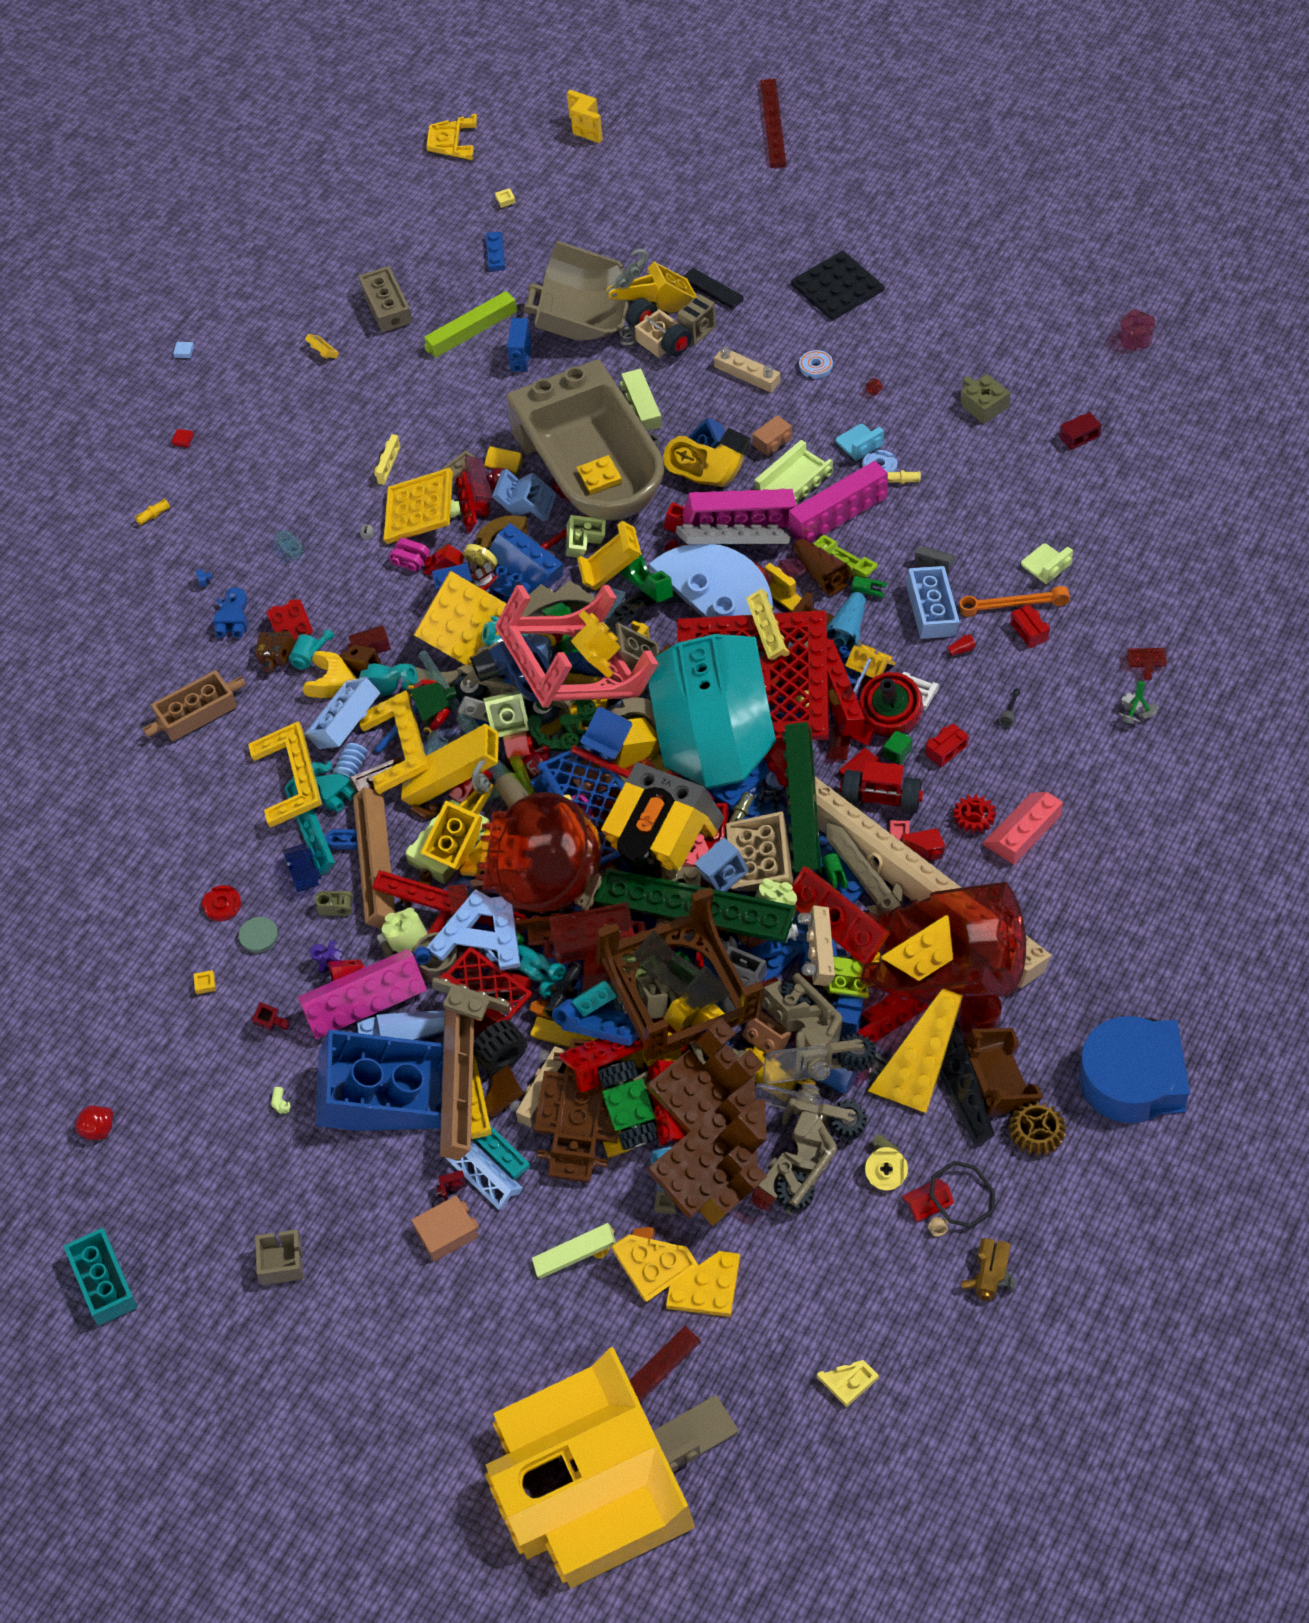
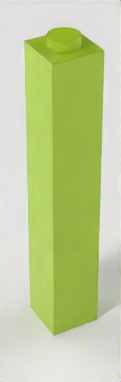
(470, 324)

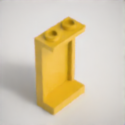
(610, 558)

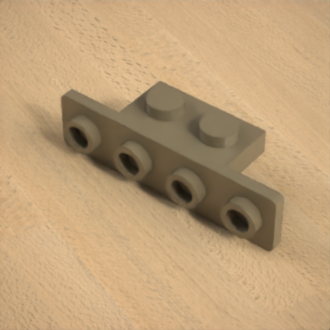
(468, 1002)

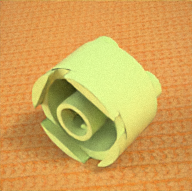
(776, 892)
(403, 930)

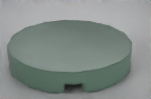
(258, 935)

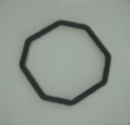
(992, 1202)

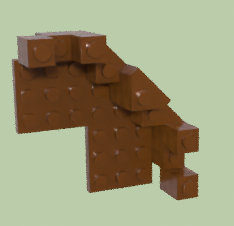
(723, 1125)

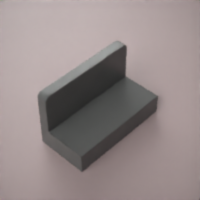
(933, 558)

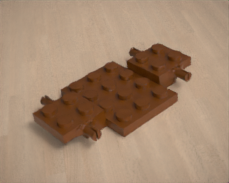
(575, 1122)

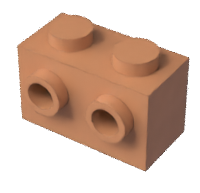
(772, 435)
(766, 1033)

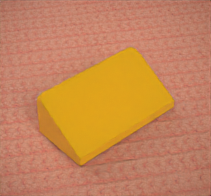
(503, 459)

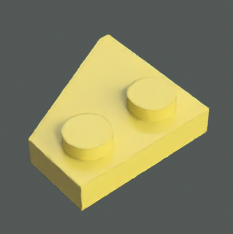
(849, 1381)

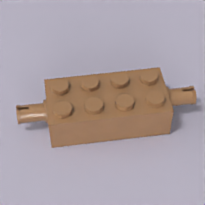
(193, 705)

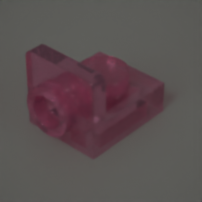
(791, 567)

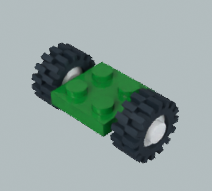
(628, 1104)

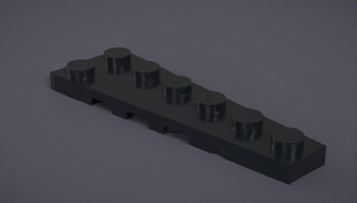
(964, 1090)

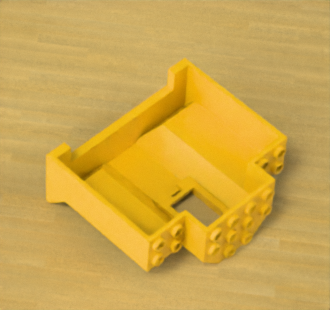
(623, 1488)

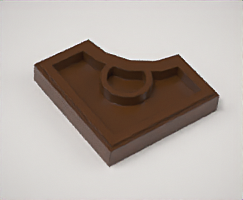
(503, 1091)

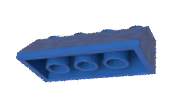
(526, 557)

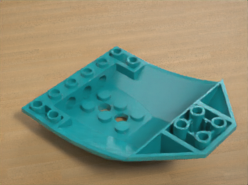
(717, 731)

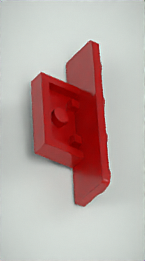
(468, 506)
(888, 1016)

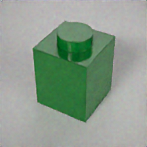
(897, 747)

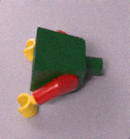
(432, 702)

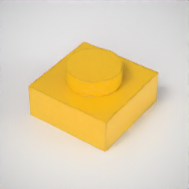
(204, 982)

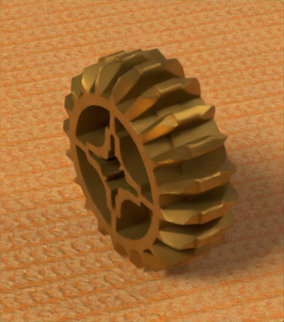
(1039, 1139)

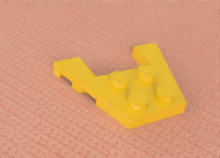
(444, 137)

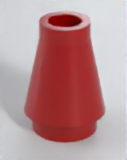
(963, 644)

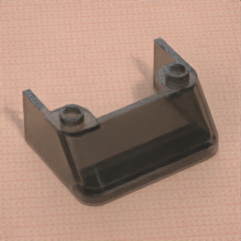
(697, 986)

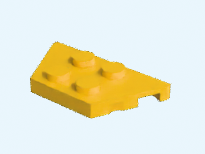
(923, 951)

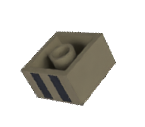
(698, 318)

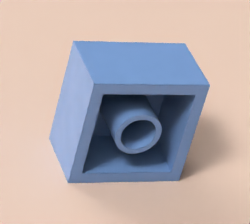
(721, 866)

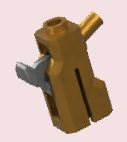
(993, 1270)

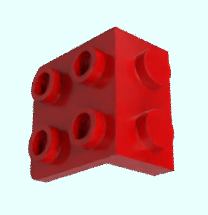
(290, 618)

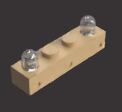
(746, 369)
(820, 945)
(527, 1109)

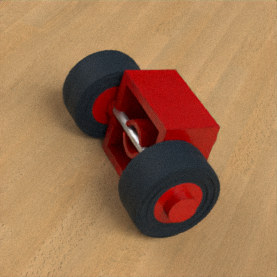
(882, 785)

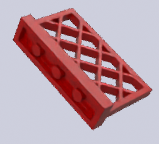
(491, 1016)

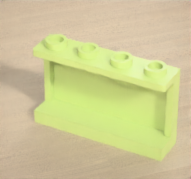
(796, 471)

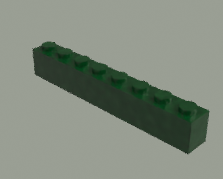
(802, 797)

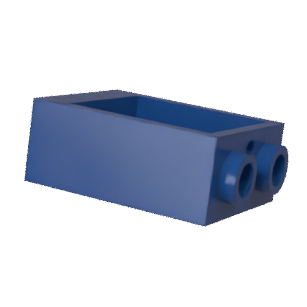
(519, 344)

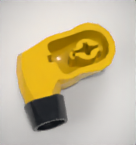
(704, 463)

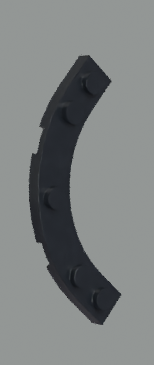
(633, 606)

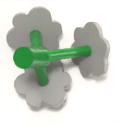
(1133, 703)

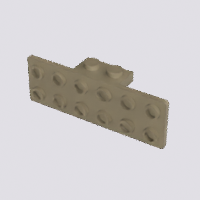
(695, 1432)

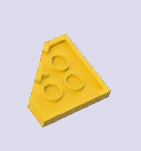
(652, 1263)
(707, 1287)

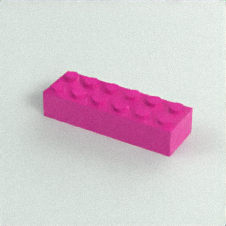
(839, 503)
(739, 507)
(362, 993)

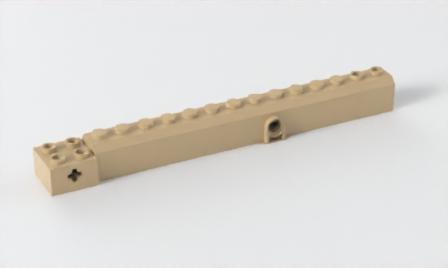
(902, 864)

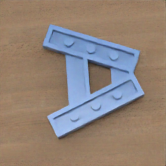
(459, 930)

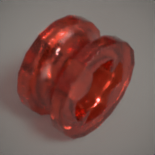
(873, 386)

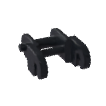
(762, 797)

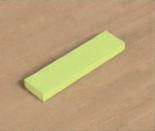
(573, 1250)

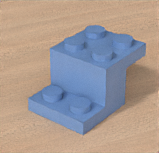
(524, 495)

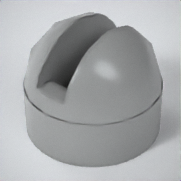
(370, 532)

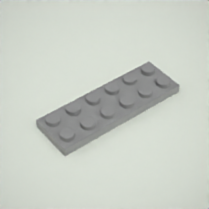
(732, 534)

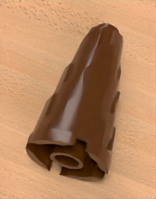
(825, 568)

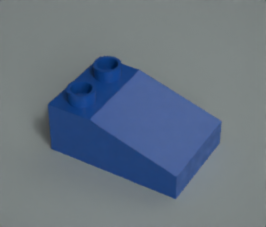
(378, 1082)

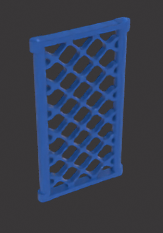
(557, 788)

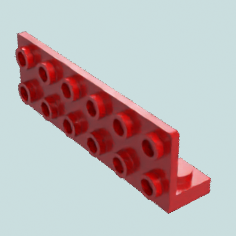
(596, 1053)

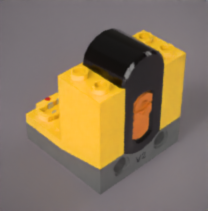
(659, 819)

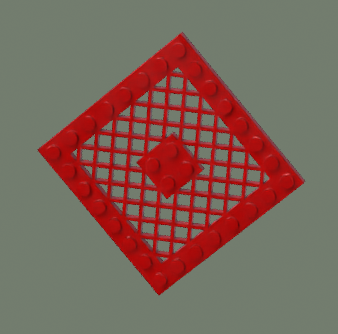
(817, 667)

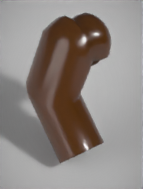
(430, 812)

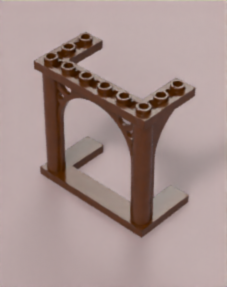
(700, 921)

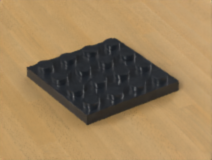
(837, 285)

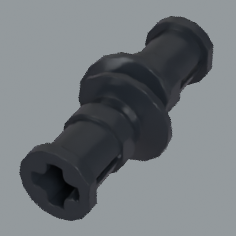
(565, 988)

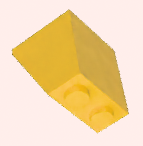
(639, 744)

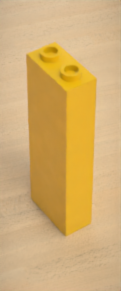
(452, 765)

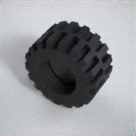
(499, 1046)

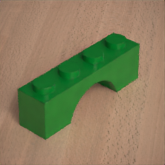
(655, 585)

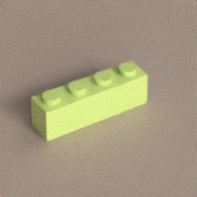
(641, 399)

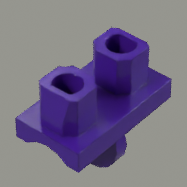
(320, 953)

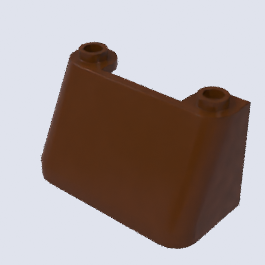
(998, 1072)

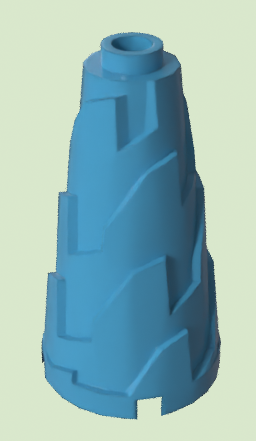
(847, 622)

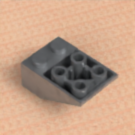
(749, 968)

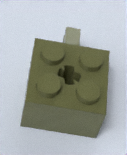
(984, 397)

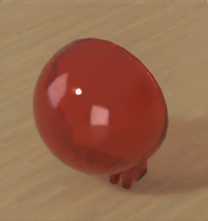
(540, 853)

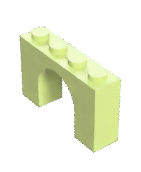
(416, 859)

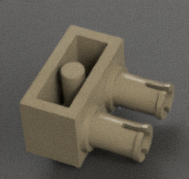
(652, 995)

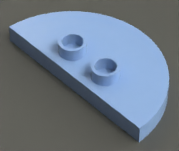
(712, 578)

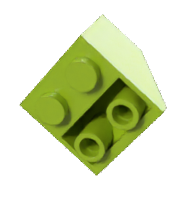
(847, 978)

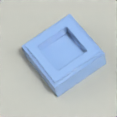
(183, 349)

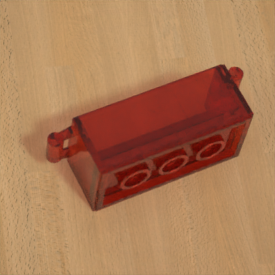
(576, 933)

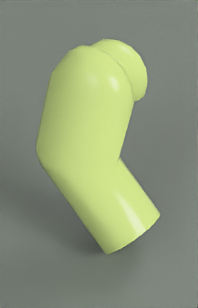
(278, 1103)

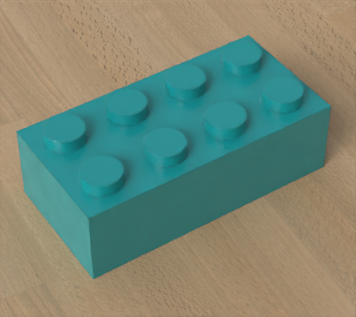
(100, 1276)

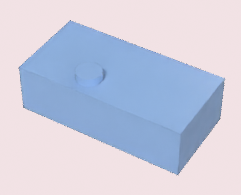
(932, 602)
(342, 713)

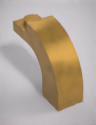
(489, 532)

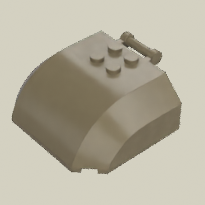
(575, 295)

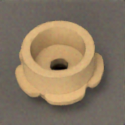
(938, 1226)

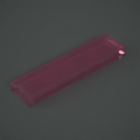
(478, 479)

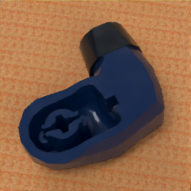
(498, 661)

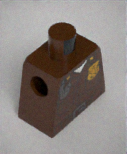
(274, 649)

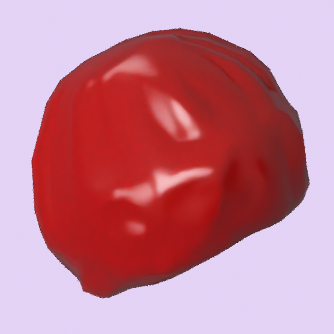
(94, 1122)

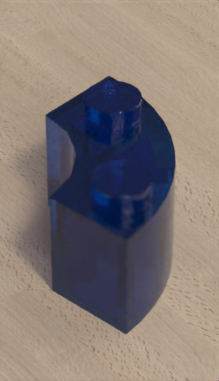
(301, 867)

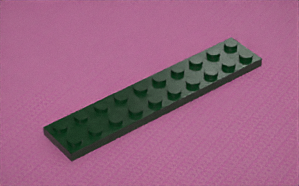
(672, 899)

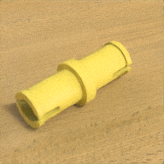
(902, 477)

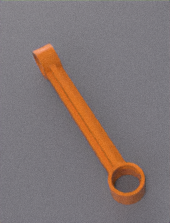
(1061, 591)

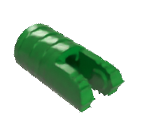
(864, 586)
(834, 871)

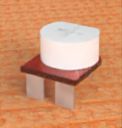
(481, 575)

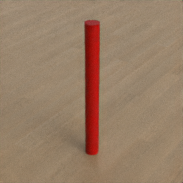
(600, 761)

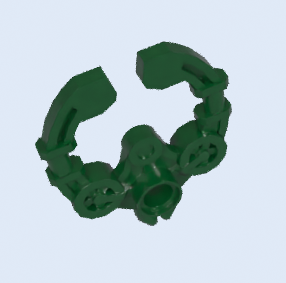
(572, 723)

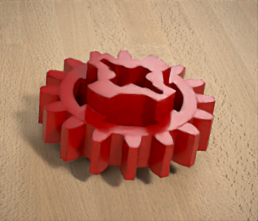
(974, 814)

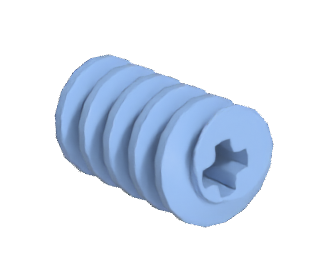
(350, 760)

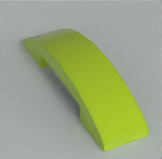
(859, 567)

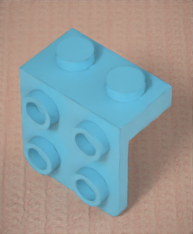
(861, 441)

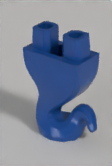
(231, 615)

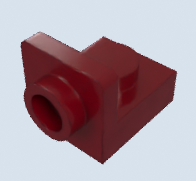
(450, 1182)

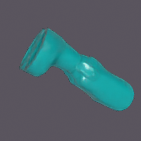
(533, 963)

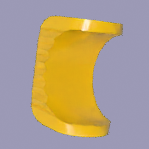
(336, 675)

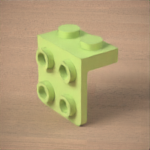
(1047, 562)

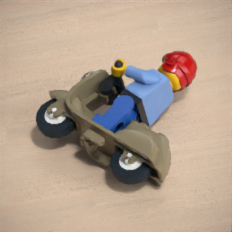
(469, 685)

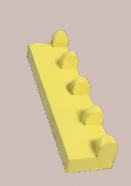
(767, 625)

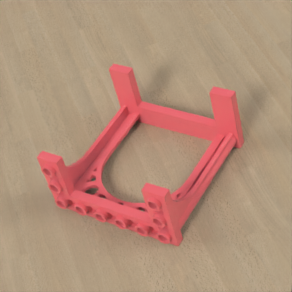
(549, 686)

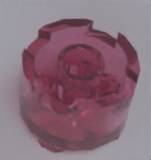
(1136, 330)

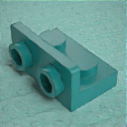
(595, 997)

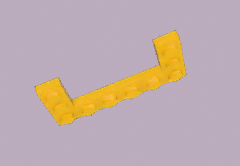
(415, 759)
(303, 772)

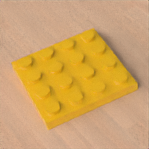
(418, 505)
(458, 617)

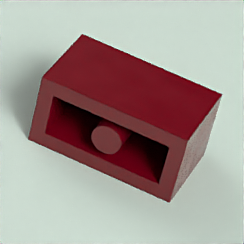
(1080, 430)

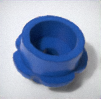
(422, 955)

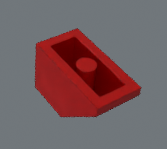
(925, 843)

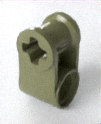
(334, 903)

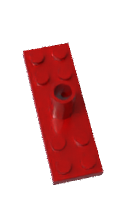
(848, 923)

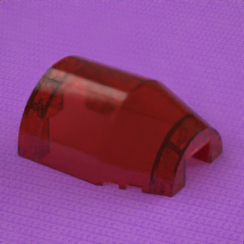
(985, 942)

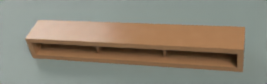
(373, 853)
(457, 1085)

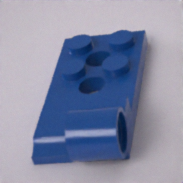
(600, 1023)

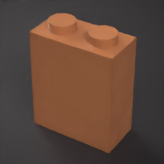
(445, 1228)

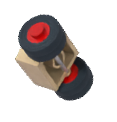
(657, 330)

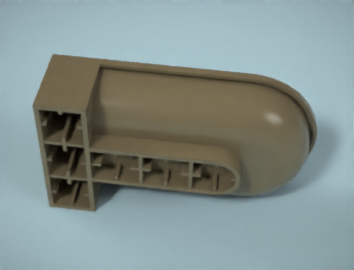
(581, 420)

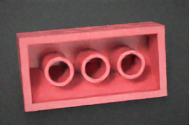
(1024, 826)

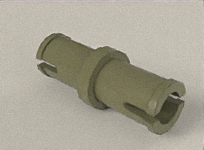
(741, 809)

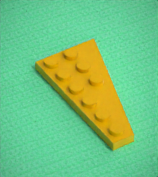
(917, 1063)

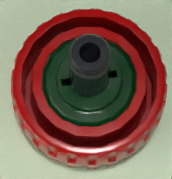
(891, 703)

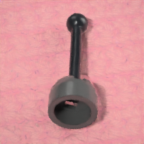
(1007, 717)

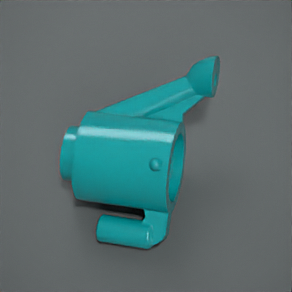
(305, 647)

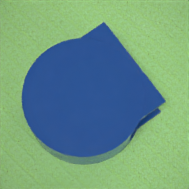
(1134, 1069)

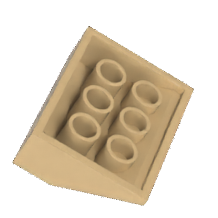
(764, 848)

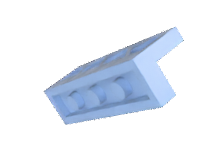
(495, 1174)

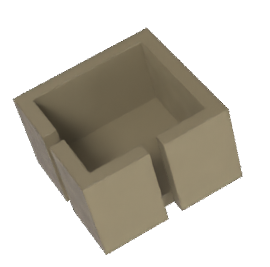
(278, 1262)

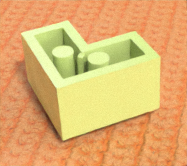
(583, 531)

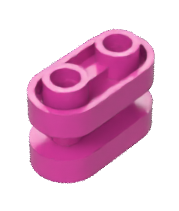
(409, 554)

